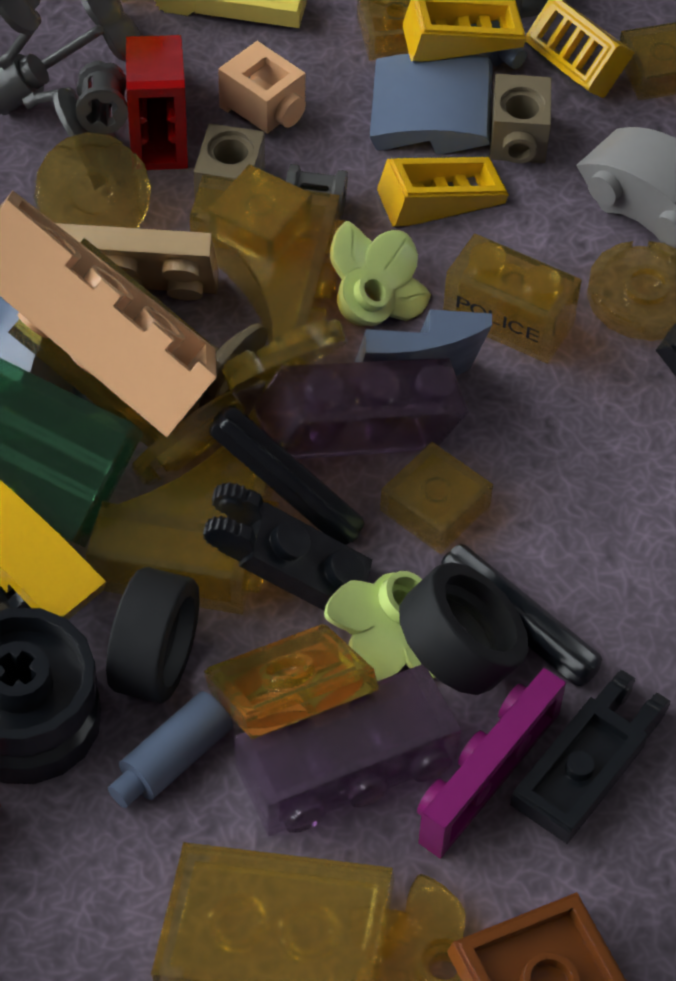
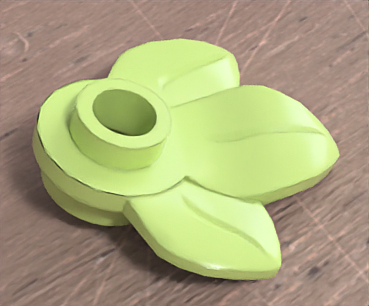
(382, 271)
(373, 619)

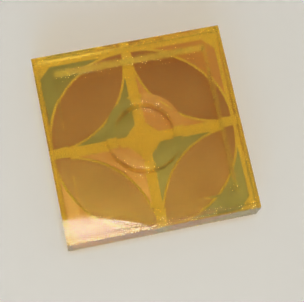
(290, 680)

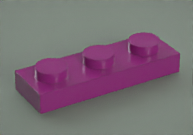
(488, 761)

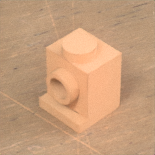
(271, 94)

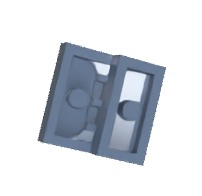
(432, 102)
(443, 335)

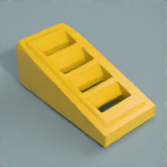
(445, 31)
(607, 64)
(411, 201)

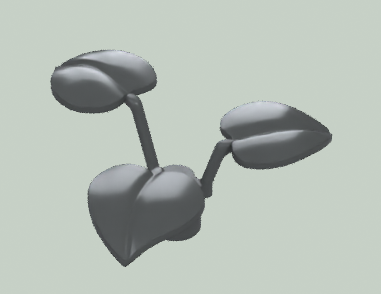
(25, 76)

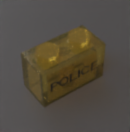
(528, 299)

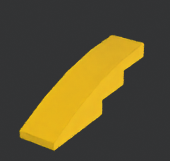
(41, 562)

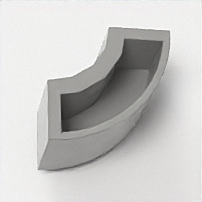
(636, 178)

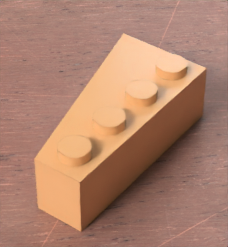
(101, 318)

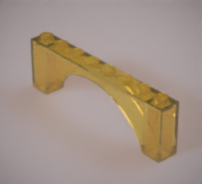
(168, 523)

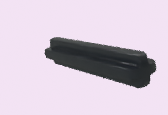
(285, 475)
(544, 632)

